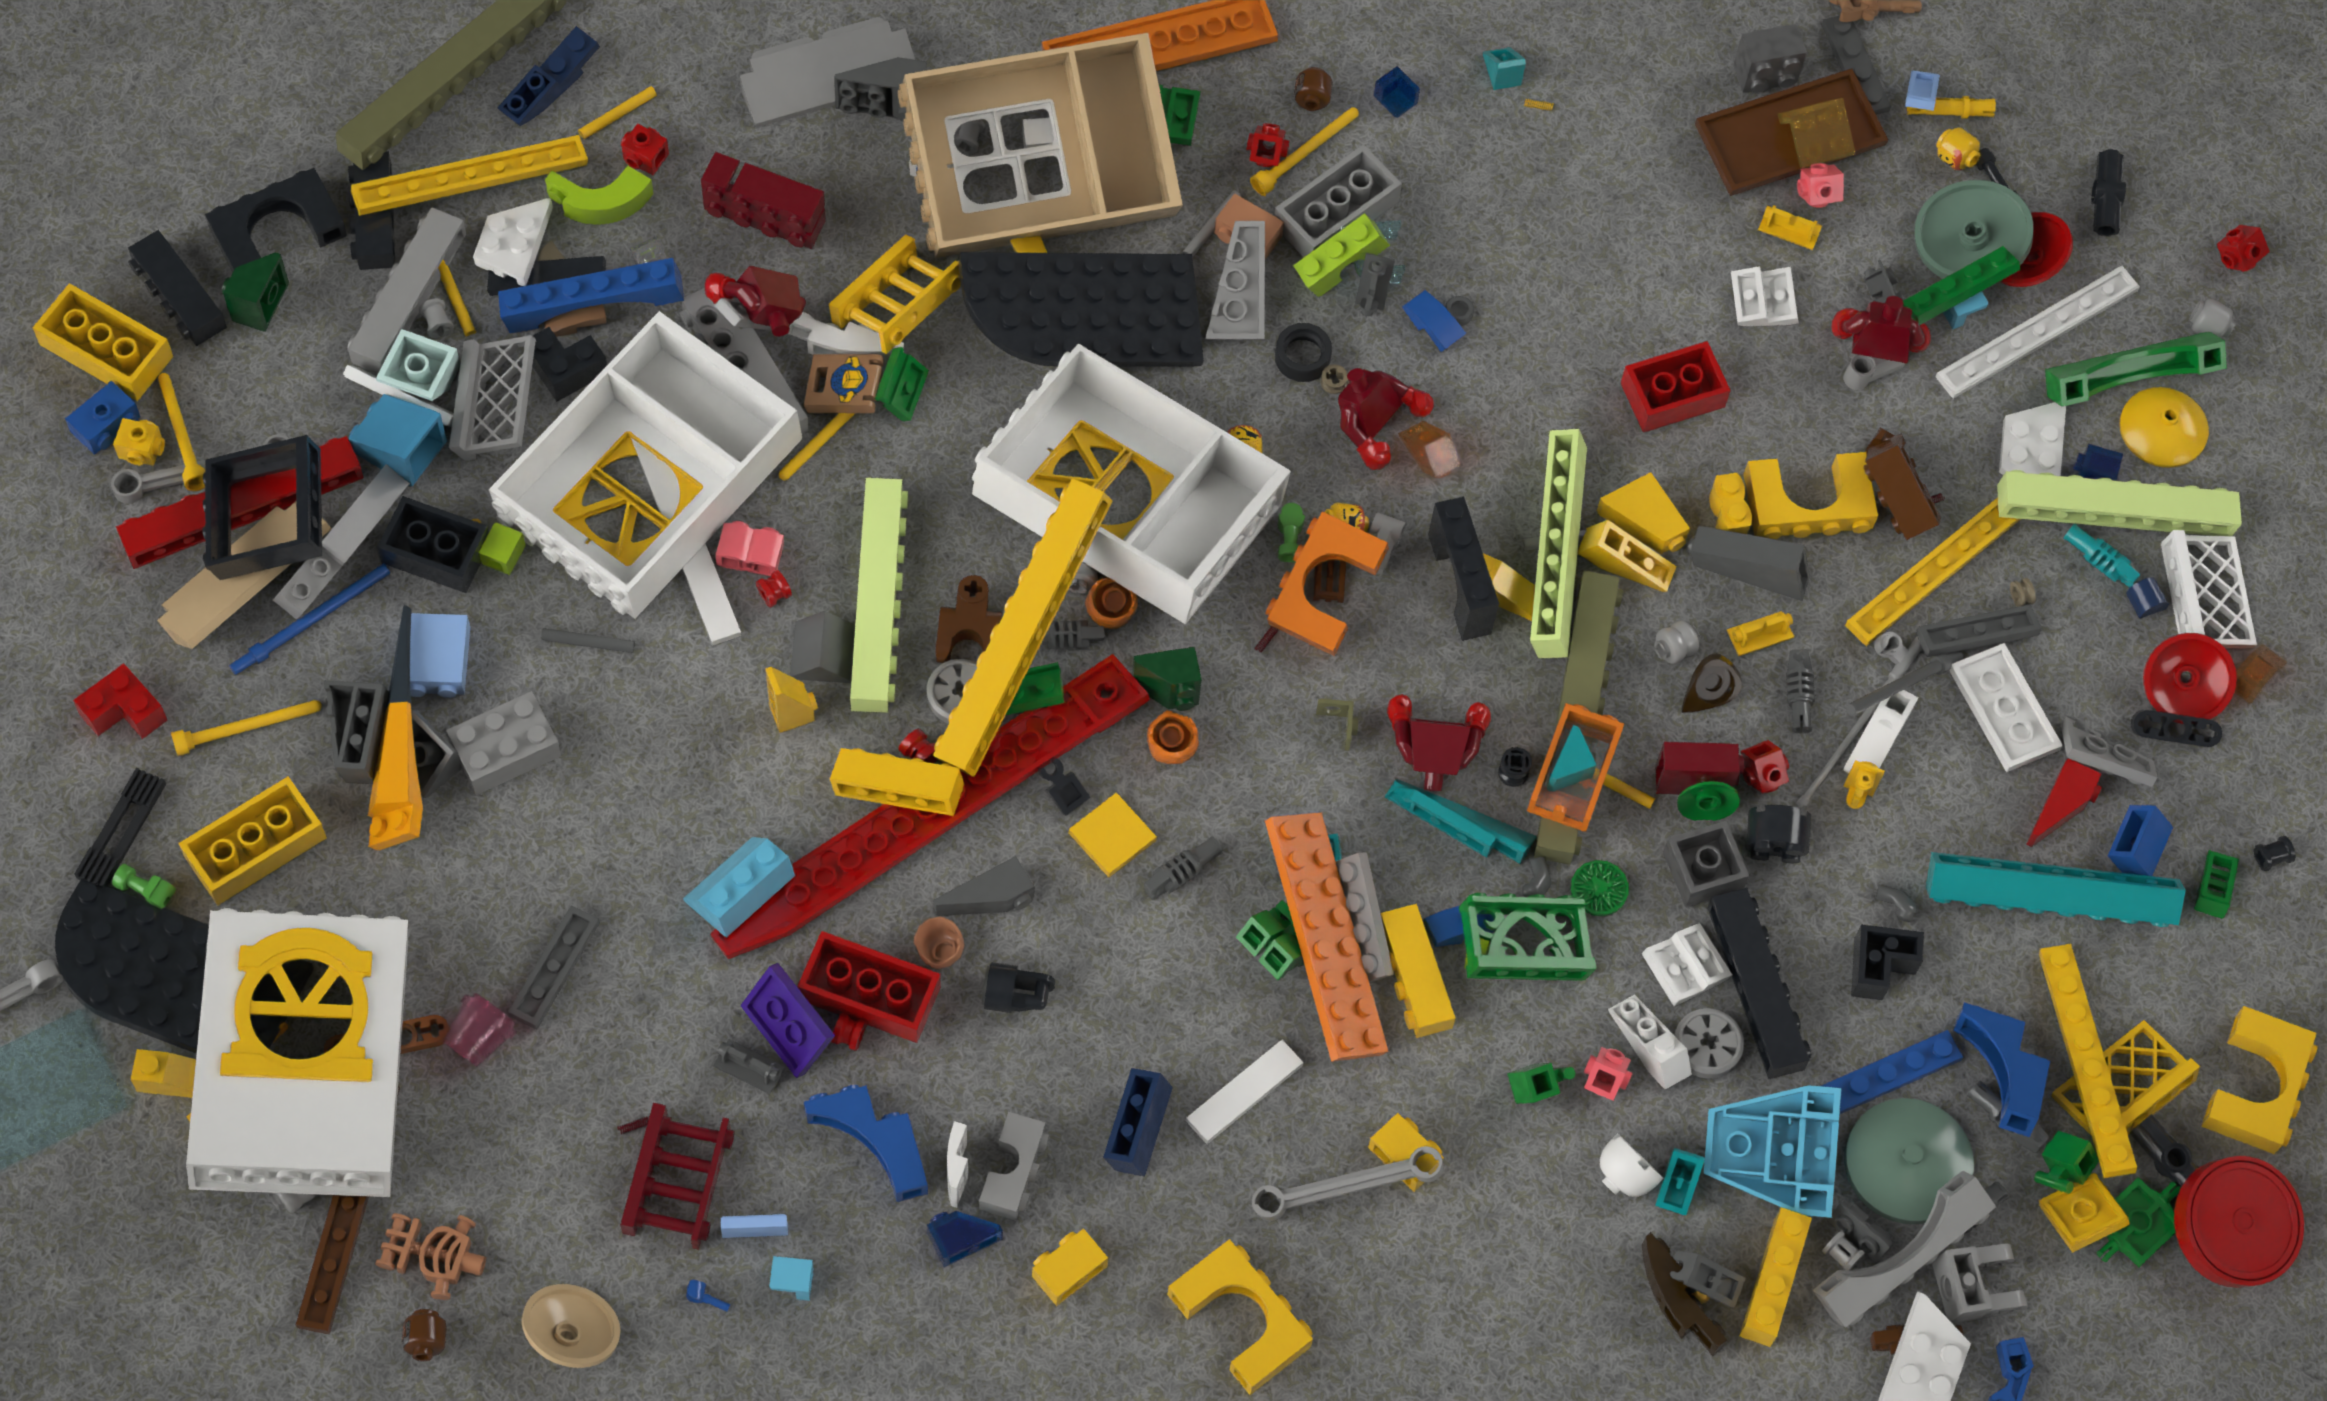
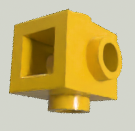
(139, 442)

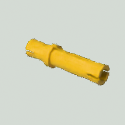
(1959, 107)

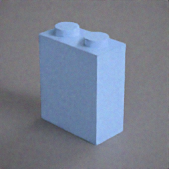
(438, 654)

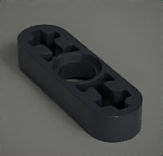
(2200, 723)

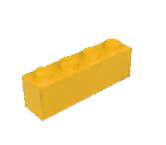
(897, 781)
(1416, 972)
(1775, 1277)

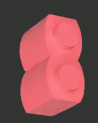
(749, 548)

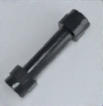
(1987, 162)

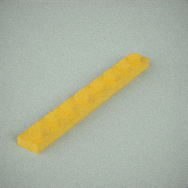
(468, 175)
(1929, 573)
(2087, 1061)

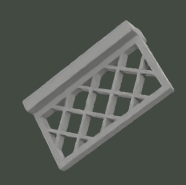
(472, 396)

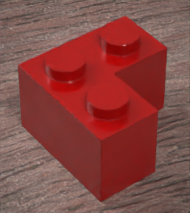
(120, 697)

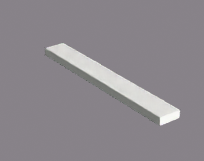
(2037, 332)
(700, 569)

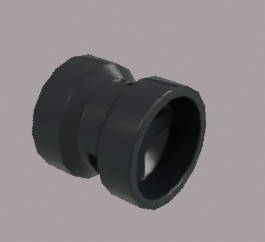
(1515, 773)

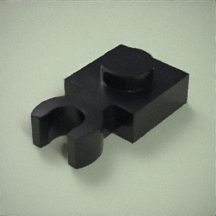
(1066, 790)

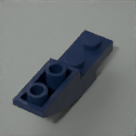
(550, 80)

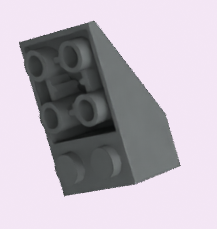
(875, 87)

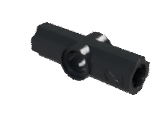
(2108, 193)
(2159, 1144)

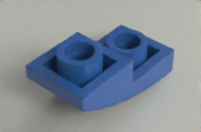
(1438, 322)
(1447, 926)

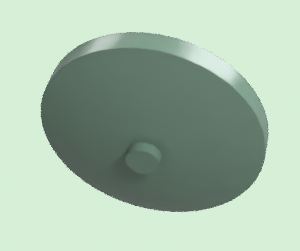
(1970, 222)
(1904, 1156)

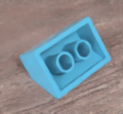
(741, 884)

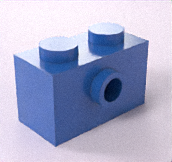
(100, 417)
(2140, 840)

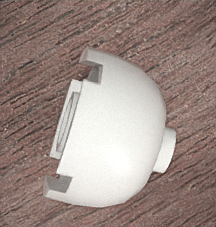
(1627, 1169)

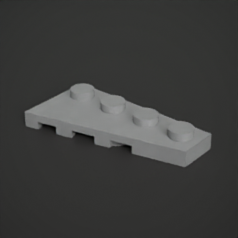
(1241, 290)
(1365, 915)

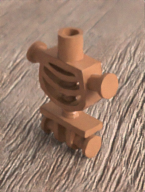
(457, 1255)

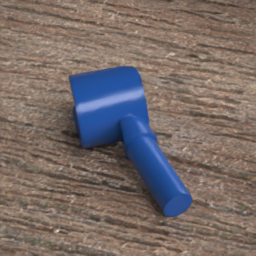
(696, 1294)

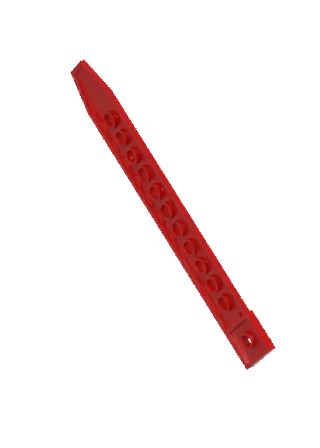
(897, 832)

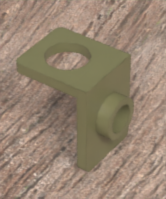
(1345, 710)

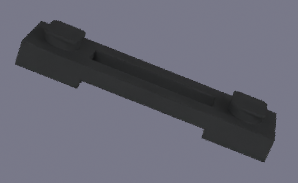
(142, 790)

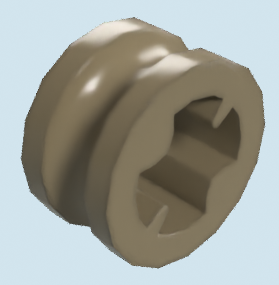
(1327, 383)
(2022, 592)

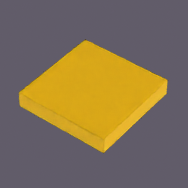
(1112, 835)
(2084, 1213)

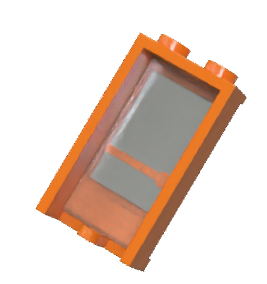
(1576, 802)

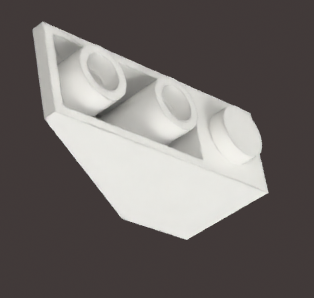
(1883, 729)
(1652, 1041)

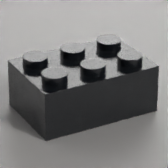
(433, 544)

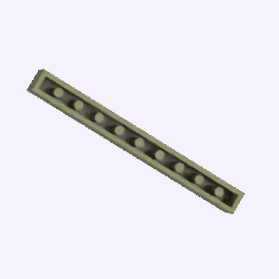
(440, 77)
(1582, 686)

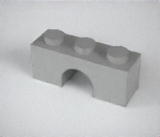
(1007, 1193)

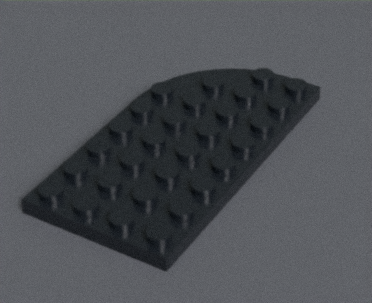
(1114, 304)
(148, 966)

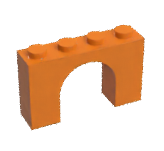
(1327, 541)

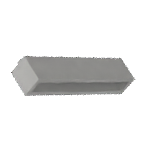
(408, 288)

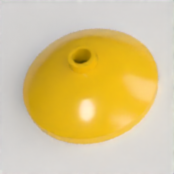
(2163, 440)

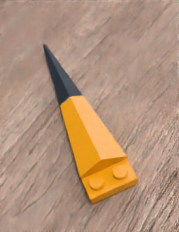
(396, 792)

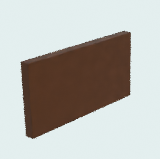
(1756, 150)

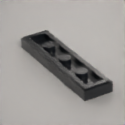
(548, 271)

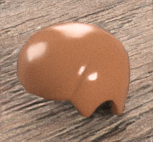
(939, 942)

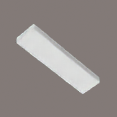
(369, 380)
(1244, 1091)

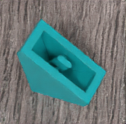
(1504, 67)
(1574, 762)
(1679, 1181)

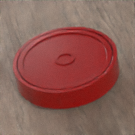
(2239, 1221)

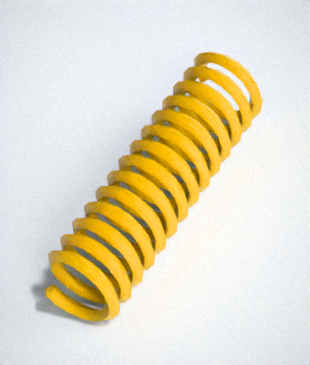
(1539, 104)

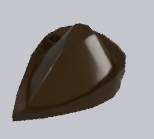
(1711, 684)

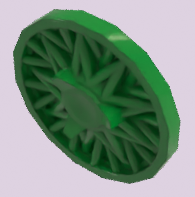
(1601, 886)

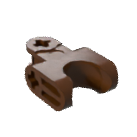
(968, 620)

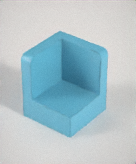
(1957, 315)
(792, 1276)

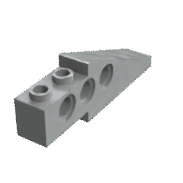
(743, 347)
(341, 542)

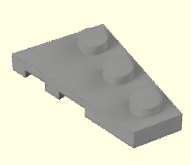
(2096, 752)

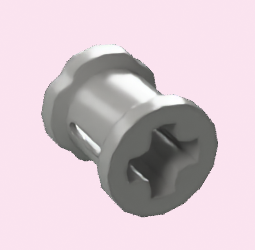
(968, 136)
(436, 318)
(1843, 1251)

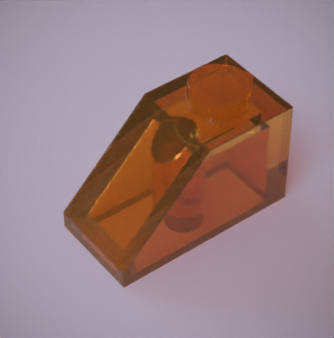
(1431, 449)
(2257, 672)

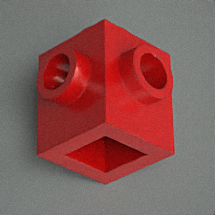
(644, 149)
(1267, 155)
(2243, 248)
(1765, 767)

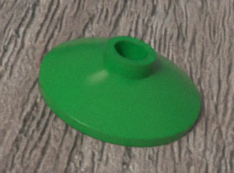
(1708, 801)

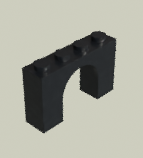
(299, 194)
(1455, 538)

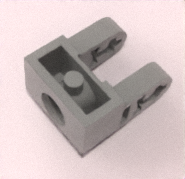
(1963, 1288)

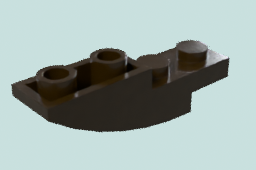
(1680, 1309)

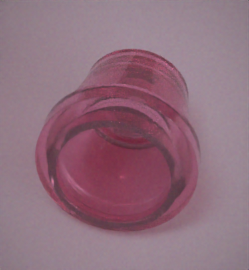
(478, 1029)

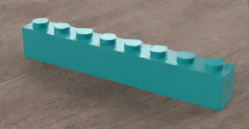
(2055, 889)

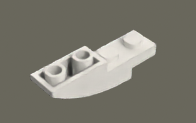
(830, 339)

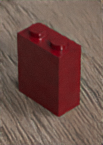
(1693, 763)

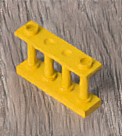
(888, 272)

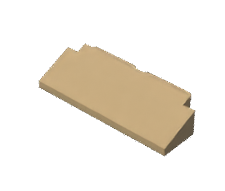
(209, 601)

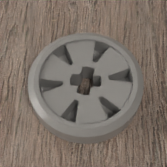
(943, 686)
(1716, 1027)

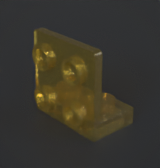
(1820, 132)

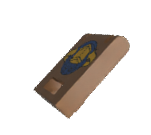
(847, 383)

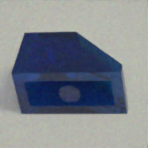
(961, 1235)

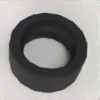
(1307, 332)

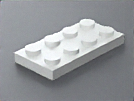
(2005, 707)

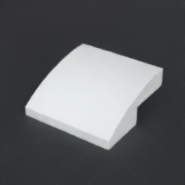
(1764, 297)
(1686, 964)
(956, 1164)

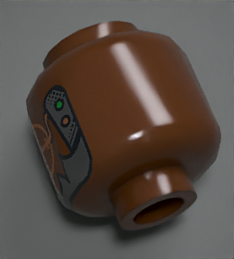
(1313, 89)
(424, 1334)

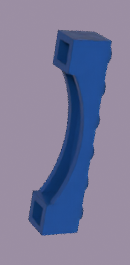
(648, 282)

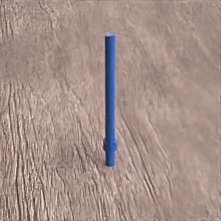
(259, 652)

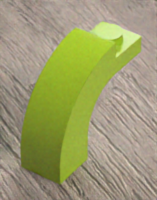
(603, 204)

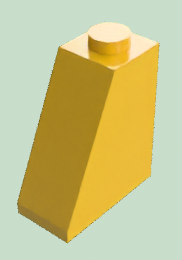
(1646, 514)

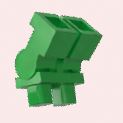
(1276, 934)

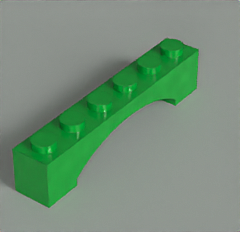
(2184, 355)

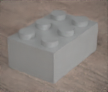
(504, 743)

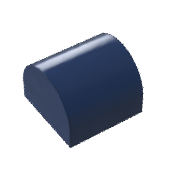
(2147, 597)

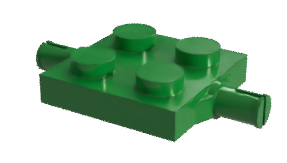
(2149, 1222)

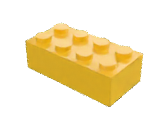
(103, 341)
(252, 840)

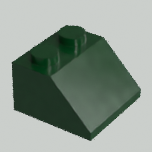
(256, 291)
(1170, 677)

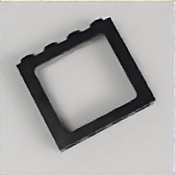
(252, 463)

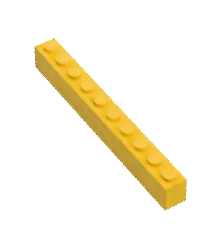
(1022, 627)

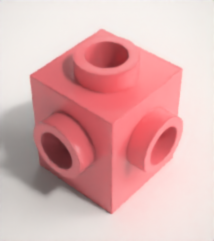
(1821, 185)
(1607, 1073)

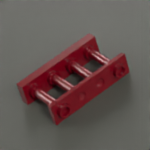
(653, 1155)

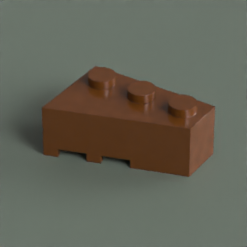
(1901, 487)

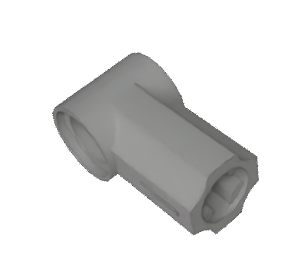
(1872, 369)
(1389, 530)

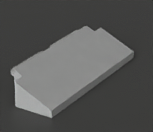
(801, 73)

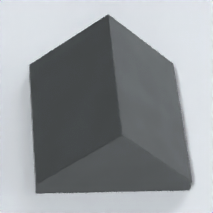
(823, 649)
(434, 756)

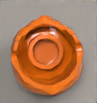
(1110, 604)
(1172, 738)

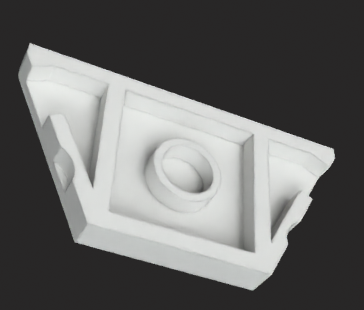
(513, 240)
(2033, 440)
(1926, 1356)

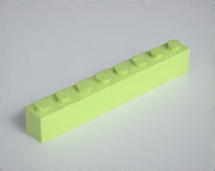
(2118, 503)
(1558, 544)
(877, 595)

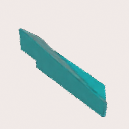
(1462, 823)

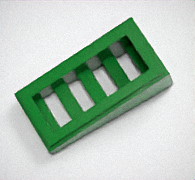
(2210, 901)

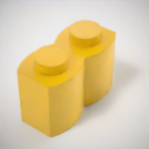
(1729, 504)

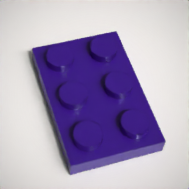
(787, 1020)

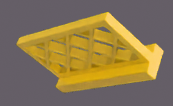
(2149, 1099)

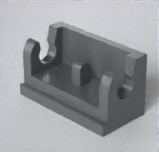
(1708, 1278)

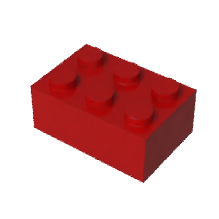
(1675, 386)

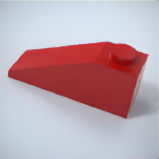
(2067, 798)

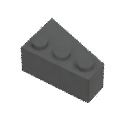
(356, 727)

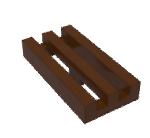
(1328, 595)

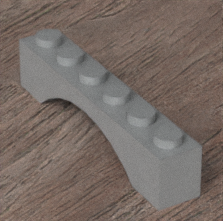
(1955, 1210)

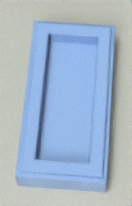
(1922, 90)
(754, 1225)

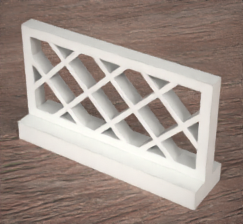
(2185, 588)

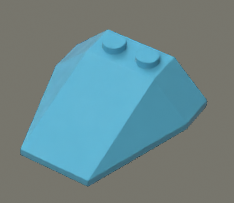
(1778, 1147)

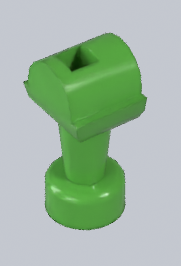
(1290, 524)
(155, 891)

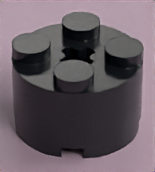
(1779, 833)

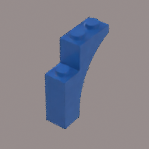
(2018, 1073)
(887, 1139)

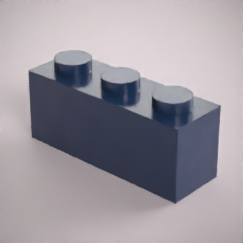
(1138, 1122)

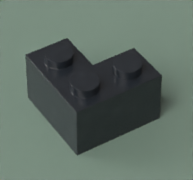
(568, 368)
(1880, 952)

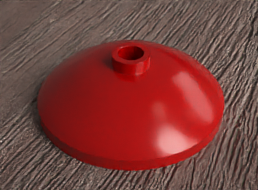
(2048, 253)
(2210, 681)

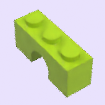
(1323, 266)

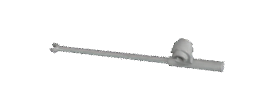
(1902, 658)

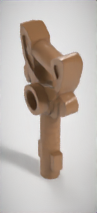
(1869, 8)

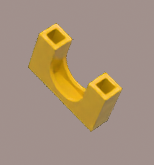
(1778, 516)
(2288, 1051)
(1230, 1272)

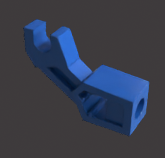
(2016, 1381)

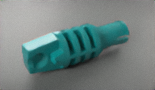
(2103, 556)

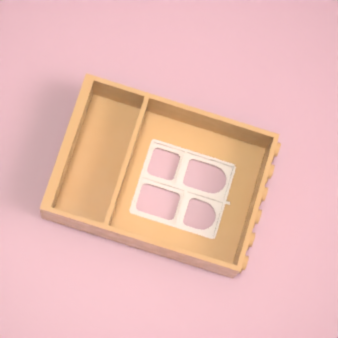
(1104, 131)

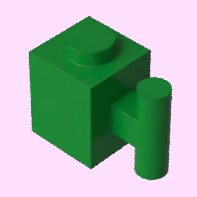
(1538, 1081)
(2067, 1159)

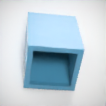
(399, 436)

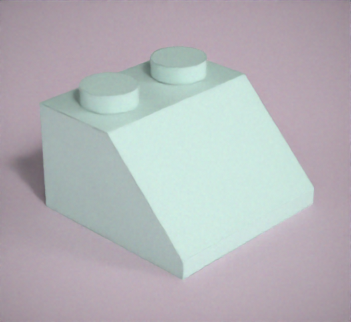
(419, 366)

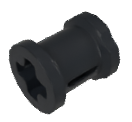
(2274, 853)

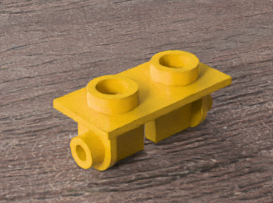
(1790, 227)
(1761, 633)
(1862, 781)

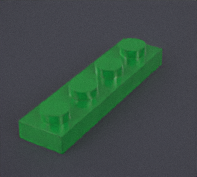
(1962, 285)

